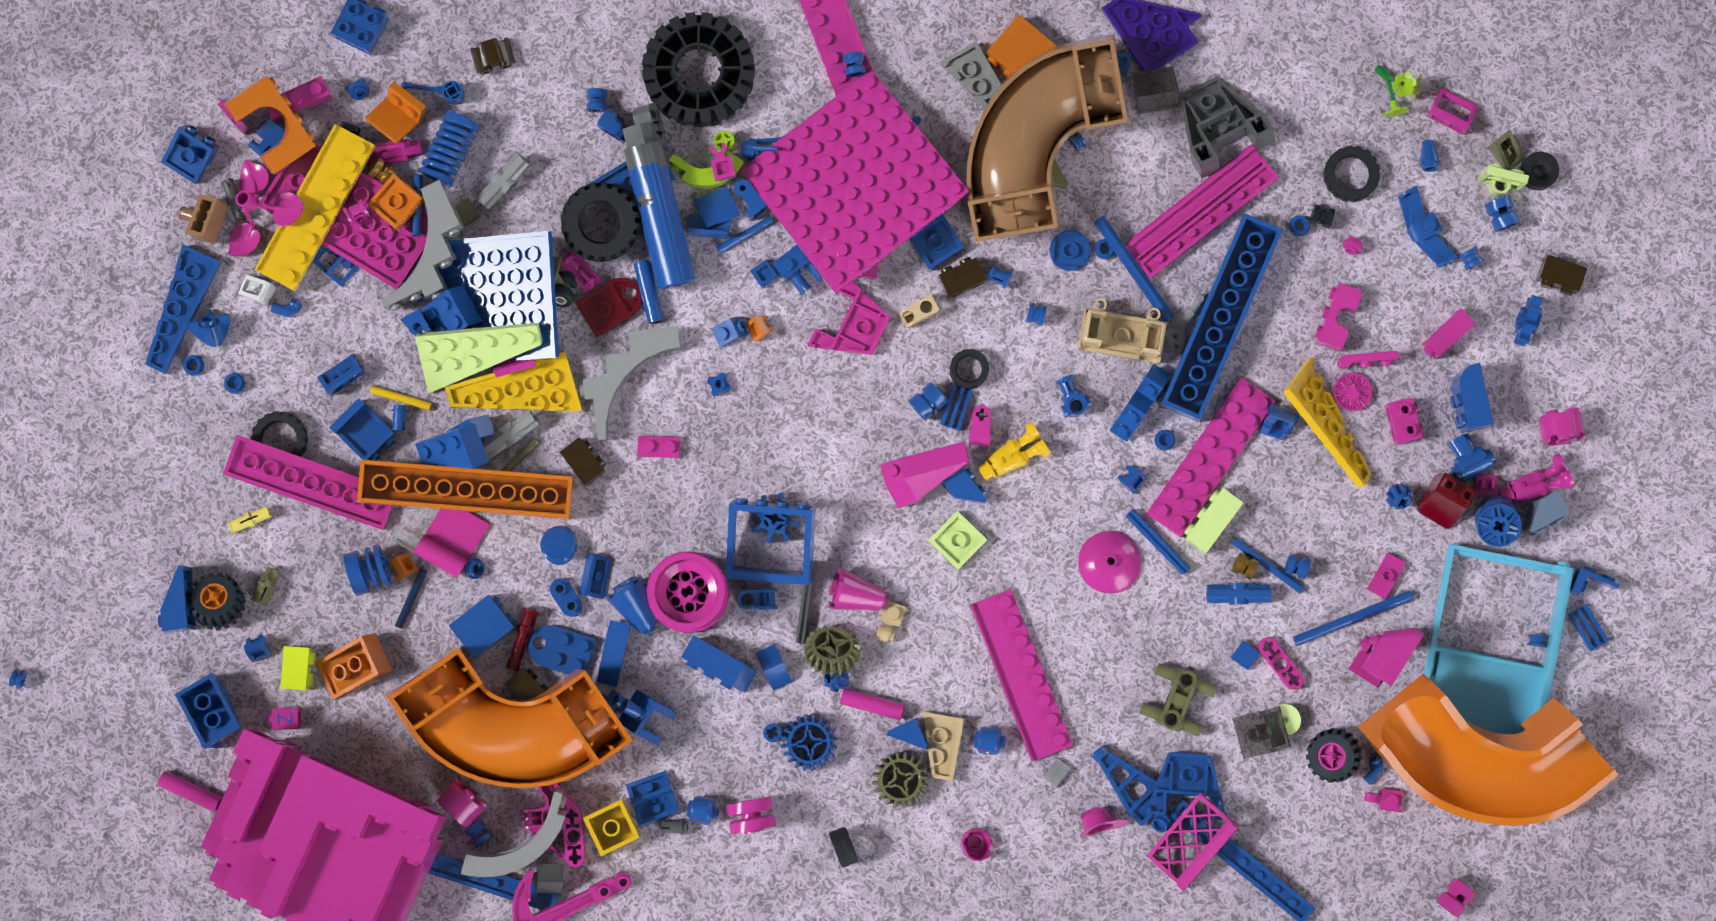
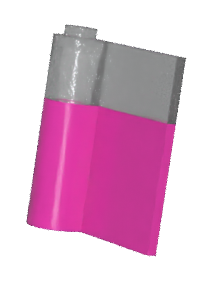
(441, 536)

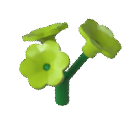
(1403, 85)

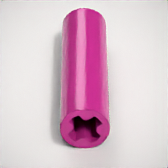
(872, 704)
(189, 791)

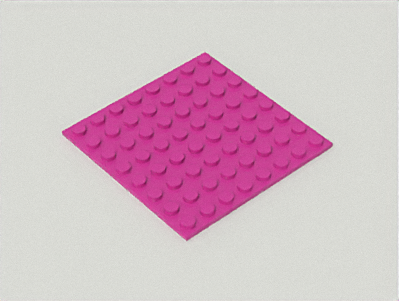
(854, 181)

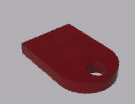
(608, 306)

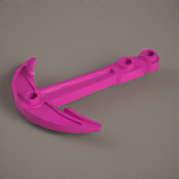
(567, 907)

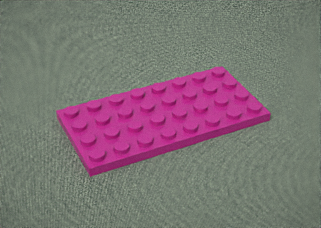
(369, 241)

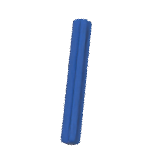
(1157, 541)

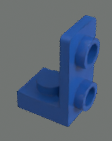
(1579, 580)

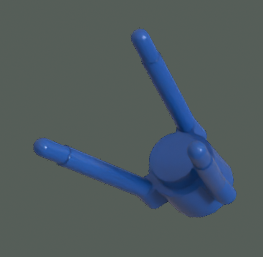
(751, 147)

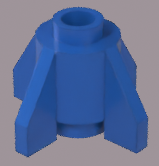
(211, 329)

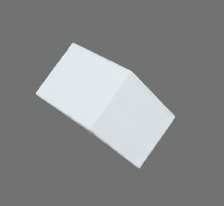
(257, 290)

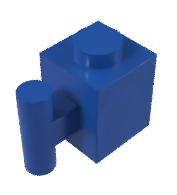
(271, 135)

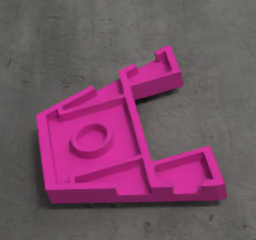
(860, 327)

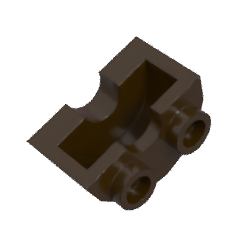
(492, 54)

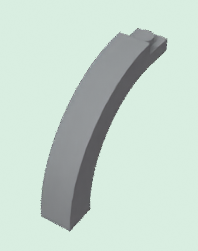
(508, 861)

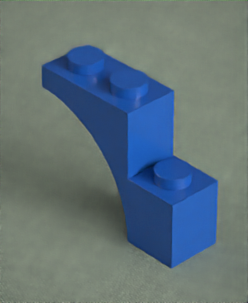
(1140, 402)

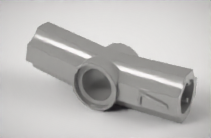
(503, 181)
(510, 434)

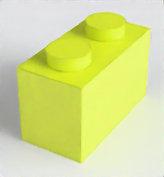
(297, 668)

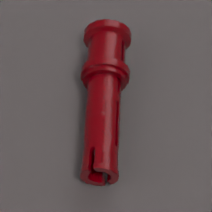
(525, 629)

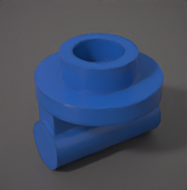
(358, 89)

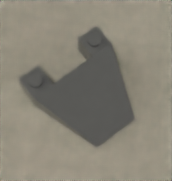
(1217, 118)

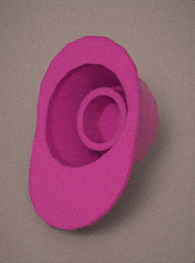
(1099, 820)

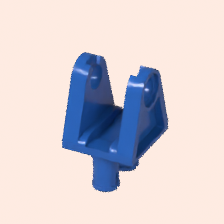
(637, 711)

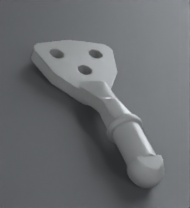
(1180, 329)

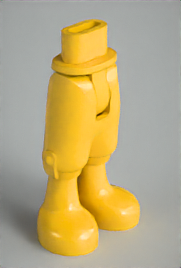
(1009, 456)

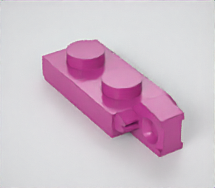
(394, 152)

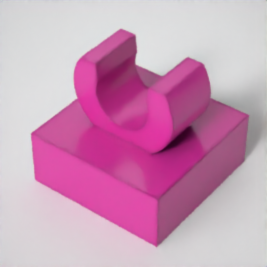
(1485, 485)

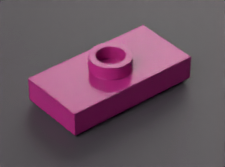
(1386, 575)

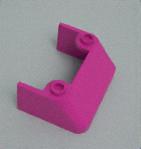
(1385, 655)

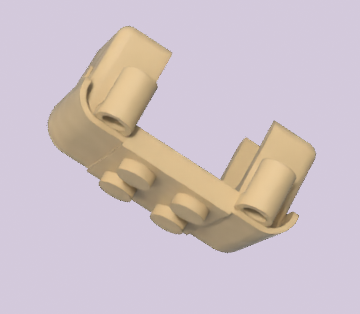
(1122, 334)

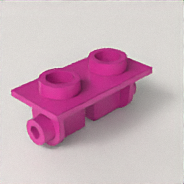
(584, 274)

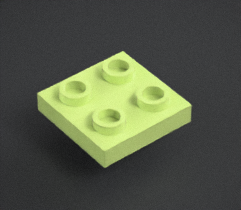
(1510, 179)

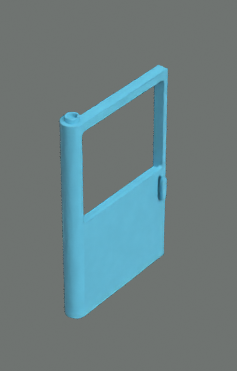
(1506, 688)

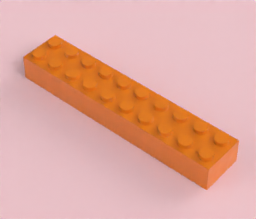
(464, 489)

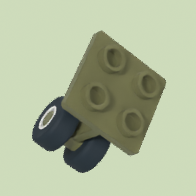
(563, 282)

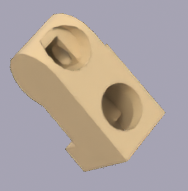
(919, 311)

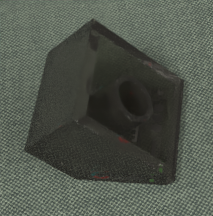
(1261, 732)

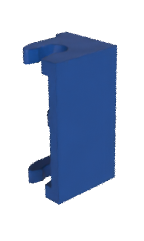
(416, 322)
(341, 375)

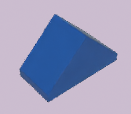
(773, 667)
(909, 733)

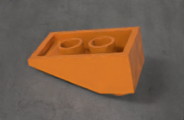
(354, 665)

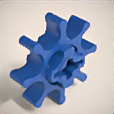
(1528, 320)
(773, 528)

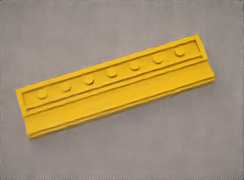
(323, 196)

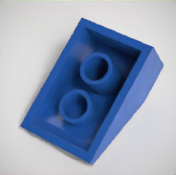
(175, 612)
(209, 710)

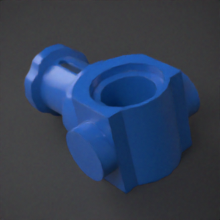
(1072, 396)

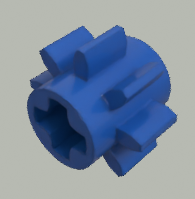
(1399, 496)
(836, 682)

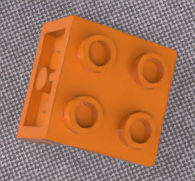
(397, 113)

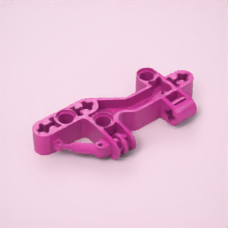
(530, 819)

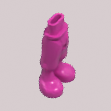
(1535, 484)

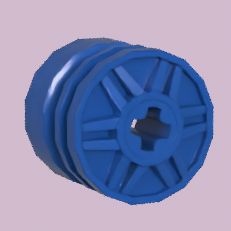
(1502, 510)
(368, 569)

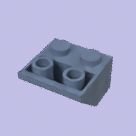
(1544, 511)

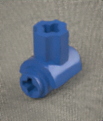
(1469, 459)

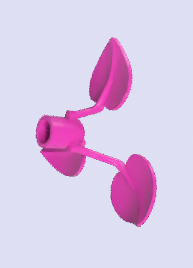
(286, 210)

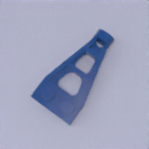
(1134, 808)

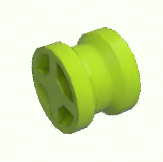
(724, 136)

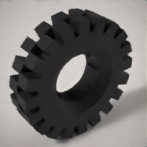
(698, 105)

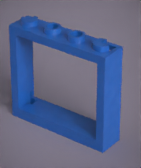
(770, 575)

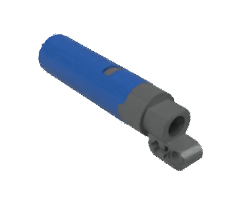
(656, 199)

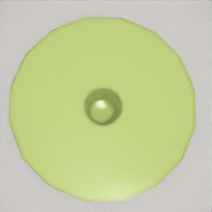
(1291, 718)

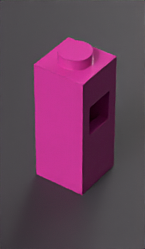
(1447, 334)

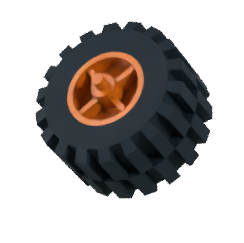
(216, 601)

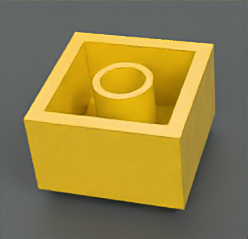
(612, 827)

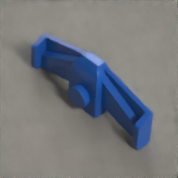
(1424, 228)

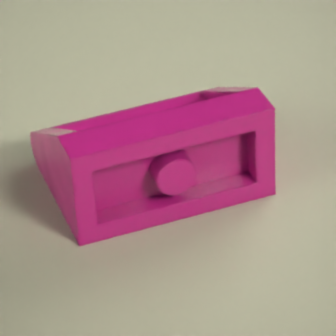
(1448, 119)

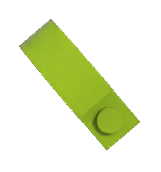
(704, 177)

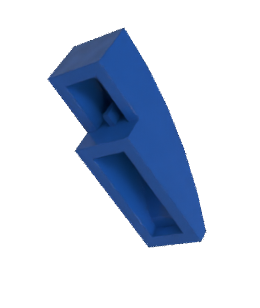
(613, 652)

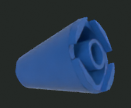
(632, 603)

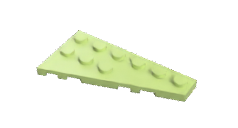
(463, 352)

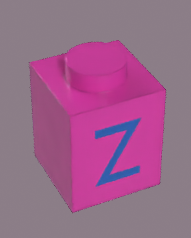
(285, 718)

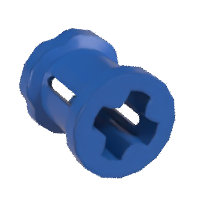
(999, 276)

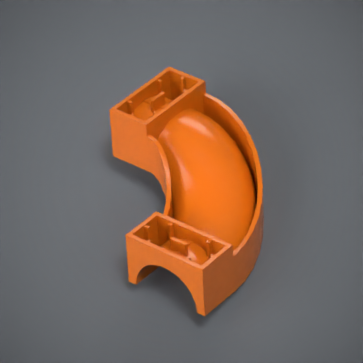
(505, 739)
(1485, 772)

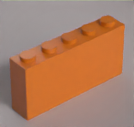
(1017, 46)

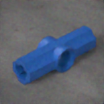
(1238, 593)

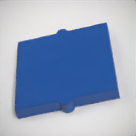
(717, 207)

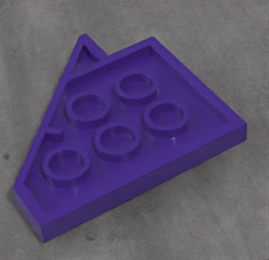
(1152, 31)

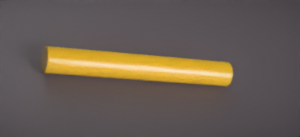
(400, 398)

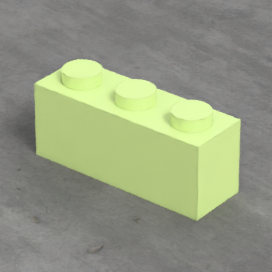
(1212, 520)

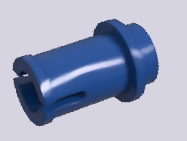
(399, 416)

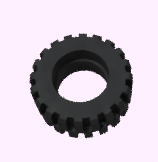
(572, 227)

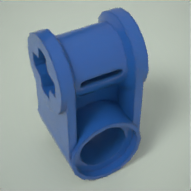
(759, 599)

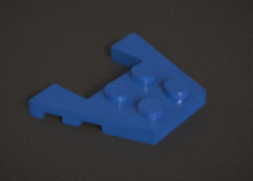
(1187, 776)

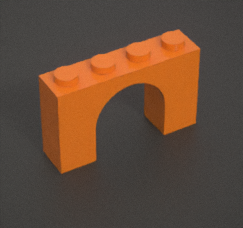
(295, 140)

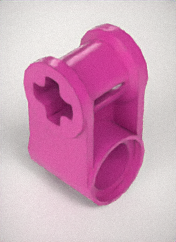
(980, 430)

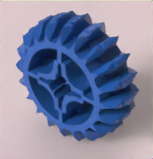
(811, 760)

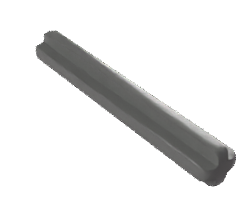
(805, 609)

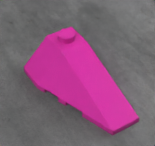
(919, 473)

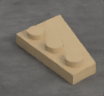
(943, 742)

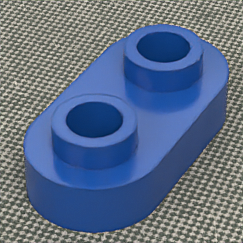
(566, 597)

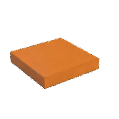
(396, 202)

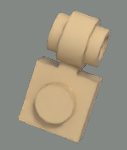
(891, 615)

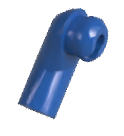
(288, 310)
(1376, 768)

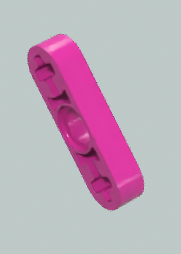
(1295, 672)

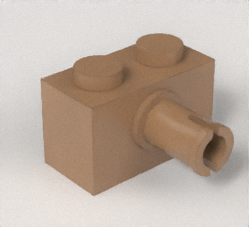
(205, 219)

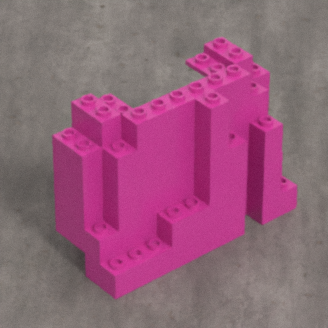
(317, 838)

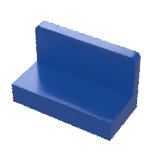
(698, 229)

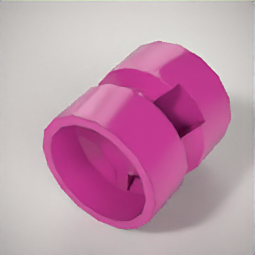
(1455, 905)

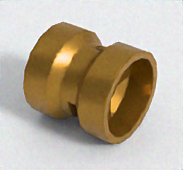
(380, 170)
(1240, 566)

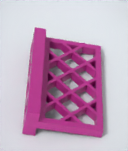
(1207, 853)

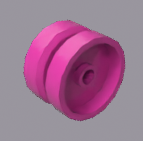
(751, 816)

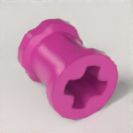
(356, 211)

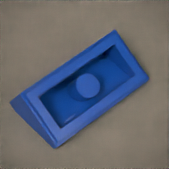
(595, 576)

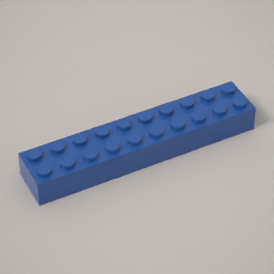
(1221, 317)

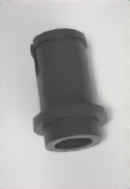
(675, 826)

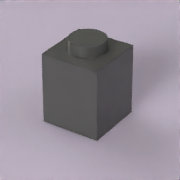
(548, 878)

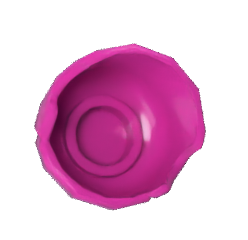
(970, 846)

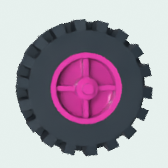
(1334, 755)

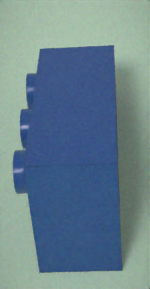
(454, 449)
(718, 665)

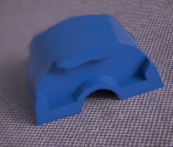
(1279, 422)

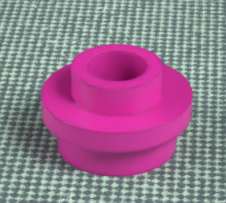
(1353, 245)

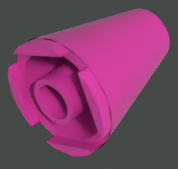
(855, 593)

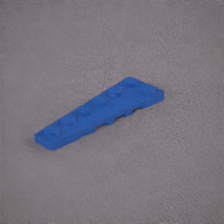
(187, 290)

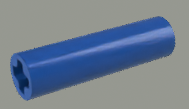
(648, 291)

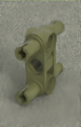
(1178, 699)

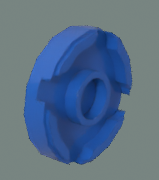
(1074, 254)

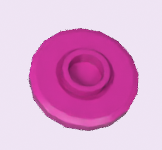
(1352, 392)

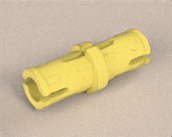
(238, 525)

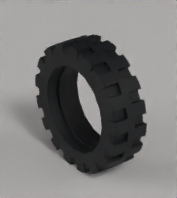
(1366, 158)
(284, 417)

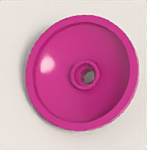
(1094, 565)

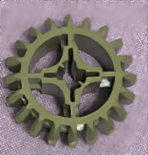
(832, 650)
(907, 796)

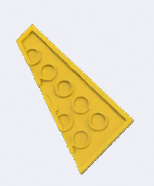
(538, 388)
(1324, 418)

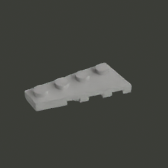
(973, 73)

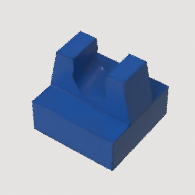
(1133, 480)
(258, 649)

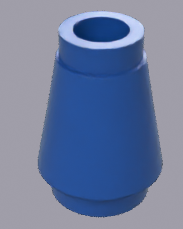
(1429, 156)

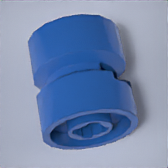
(1506, 219)
(928, 401)

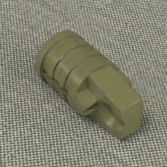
(268, 580)

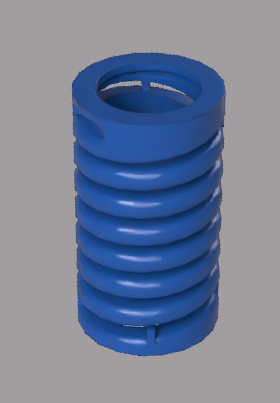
(440, 145)

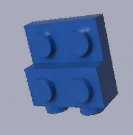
(190, 153)

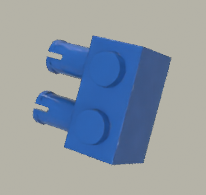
(790, 266)

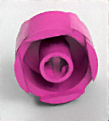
(1561, 427)
(462, 802)

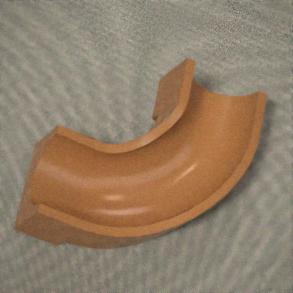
(1028, 123)

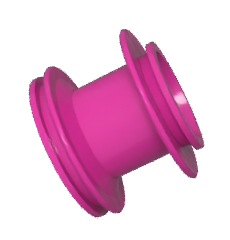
(704, 613)

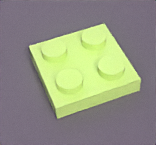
(957, 540)

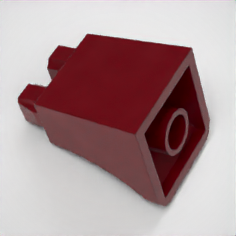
(1445, 500)

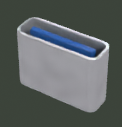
(1056, 772)

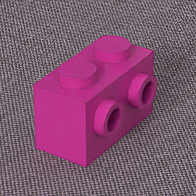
(1404, 421)

